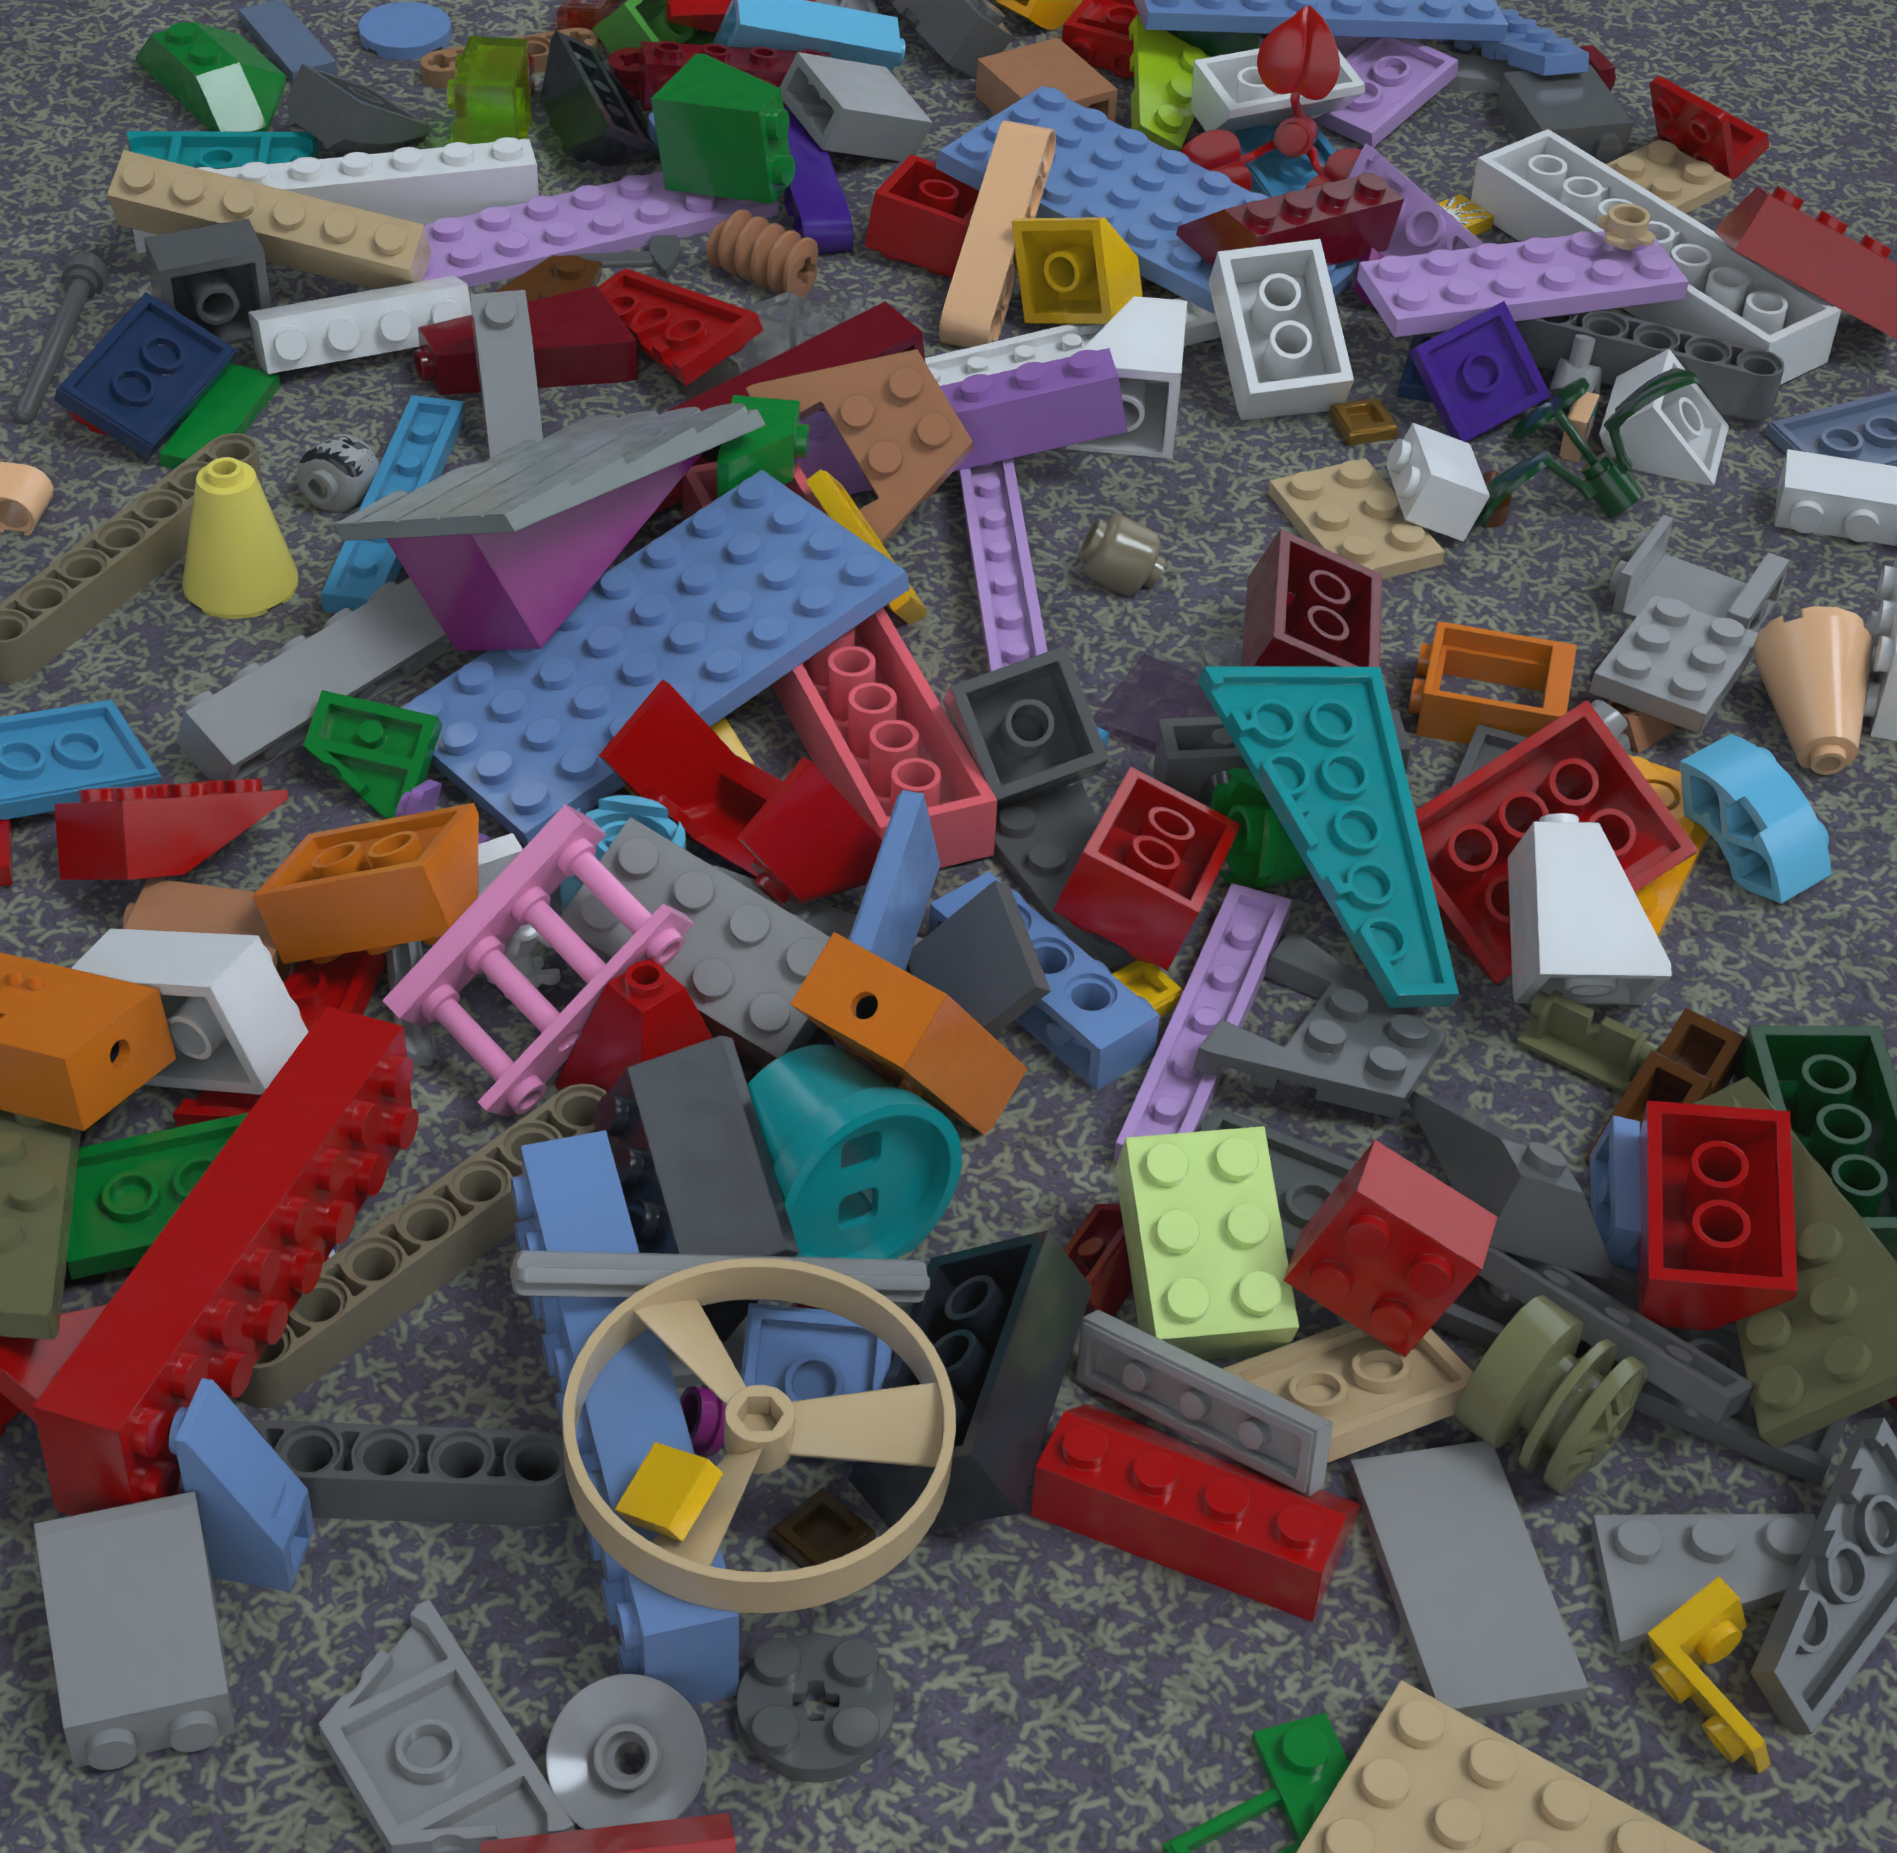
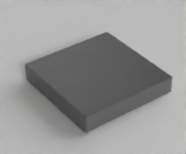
(983, 959)

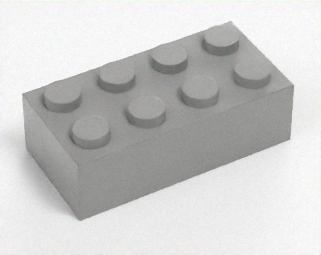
(737, 958)

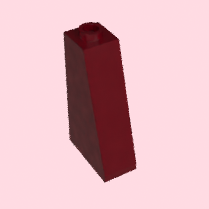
(573, 340)

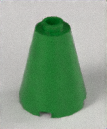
(1261, 843)

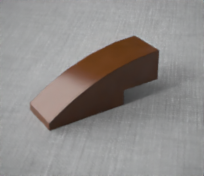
(1690, 1065)

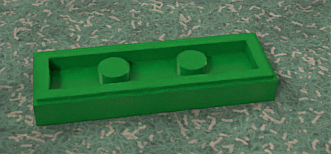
(225, 409)

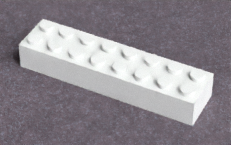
(1557, 190)

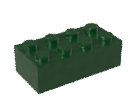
(1839, 1106)

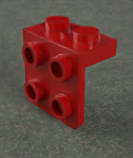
(1705, 129)

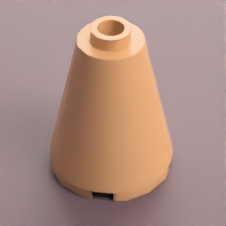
(1818, 683)

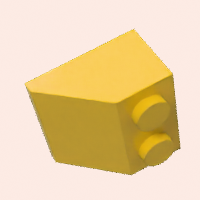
(1073, 270)

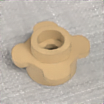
(1626, 226)

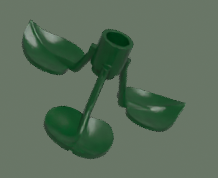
(1605, 477)

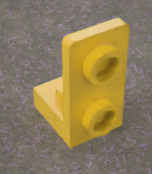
(1707, 1631)

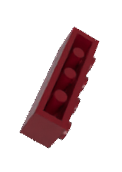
(664, 59)

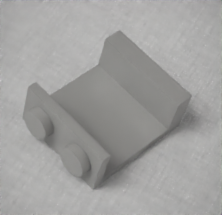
(1659, 574)

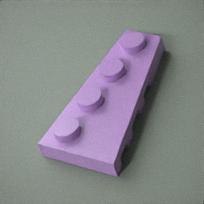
(1422, 221)

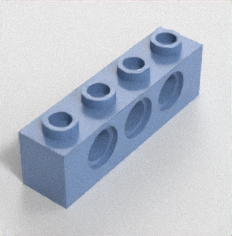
(1089, 1013)

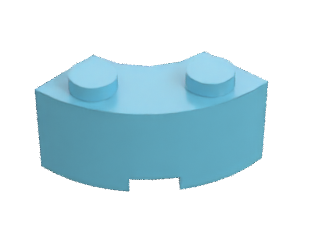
(1756, 818)

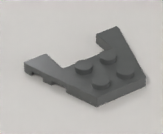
(1345, 1048)

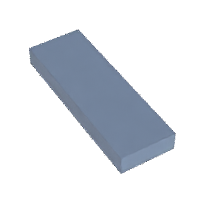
(285, 38)

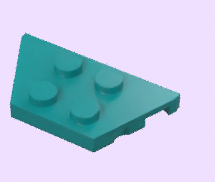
(223, 148)

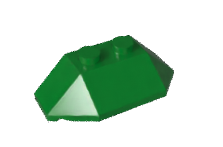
(215, 76)

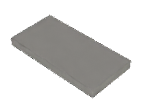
(1467, 1580)

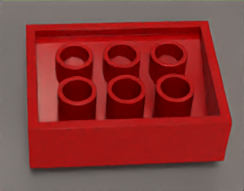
(1480, 820)

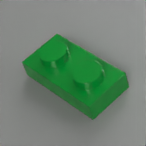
(1303, 1765)

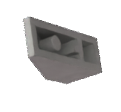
(506, 369)

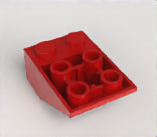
(155, 827)

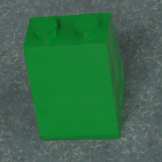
(722, 133)

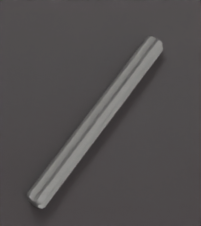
(626, 1273)

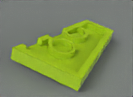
(1162, 85)

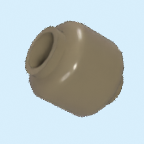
(1121, 555)

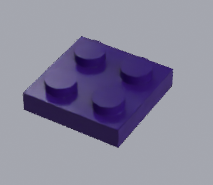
(1479, 373)

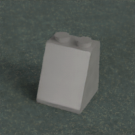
(134, 1631)

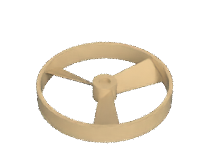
(765, 1429)

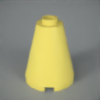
(234, 545)

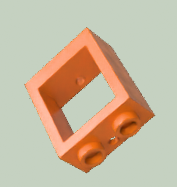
(1495, 659)

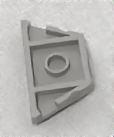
(435, 1750)

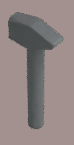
(663, 255)

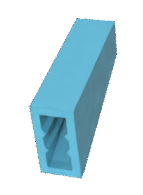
(813, 26)

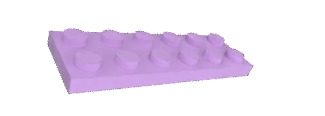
(1531, 276)

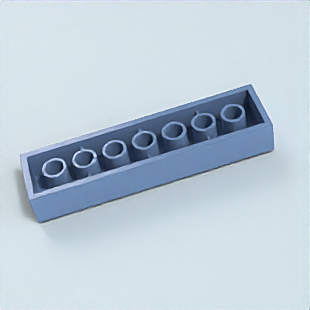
(578, 1205)

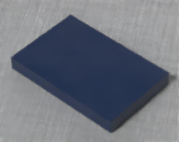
(146, 375)

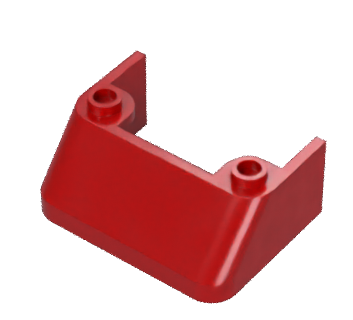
(786, 834)

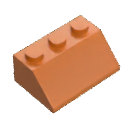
(373, 885)

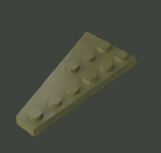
(1838, 1338)

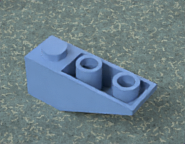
(247, 1497)

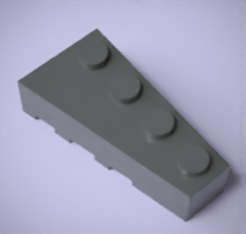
(958, 29)

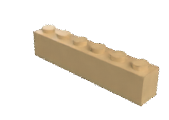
(291, 226)

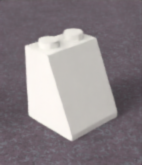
(1148, 357)
(1578, 919)

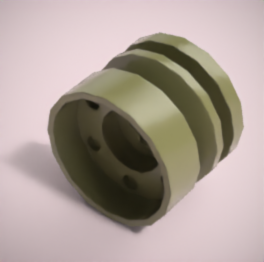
(1541, 1387)

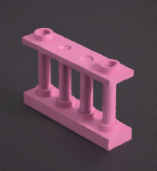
(477, 947)

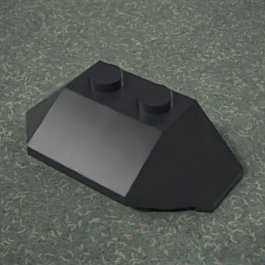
(592, 107)

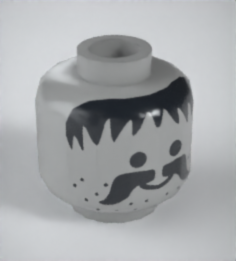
(337, 468)

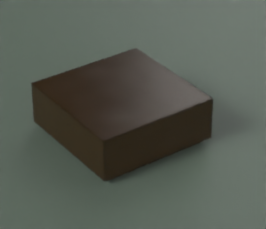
(820, 1531)

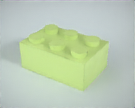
(1206, 1242)

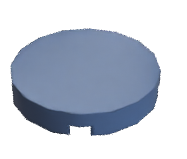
(404, 30)

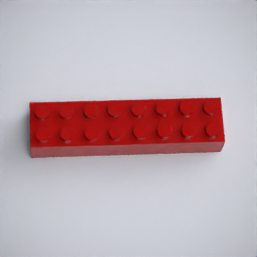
(229, 1263)

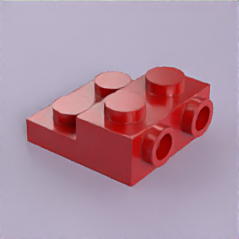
(1101, 34)

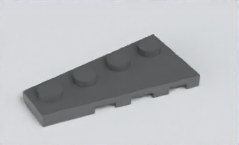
(1039, 849)
(1840, 1590)

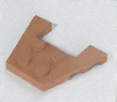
(891, 424)

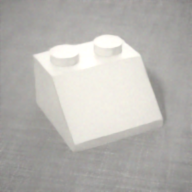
(1672, 435)

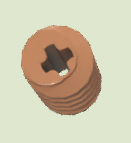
(764, 253)

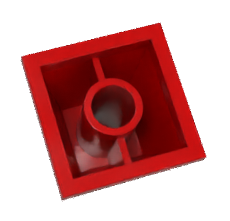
(633, 1021)

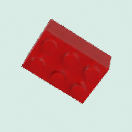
(1147, 869)

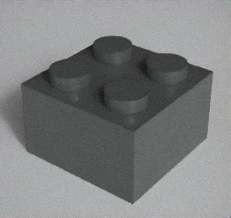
(211, 276)
(1027, 727)

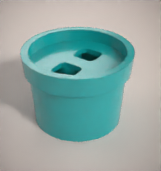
(853, 1156)

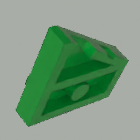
(372, 747)

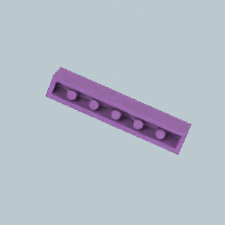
(1004, 414)

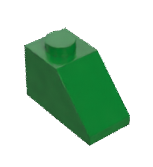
(768, 448)

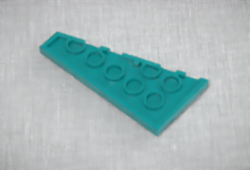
(1341, 790)

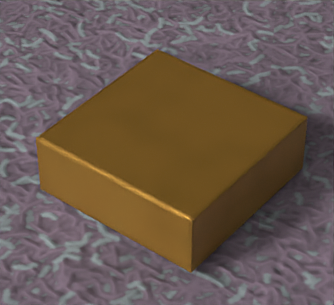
(1363, 421)

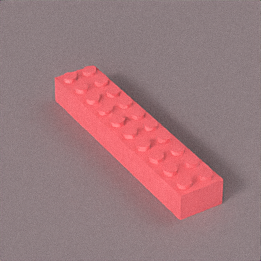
(877, 721)

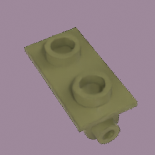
(1567, 1036)

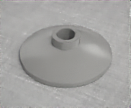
(595, 1731)

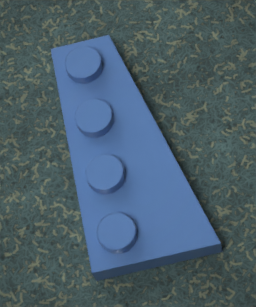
(1531, 48)

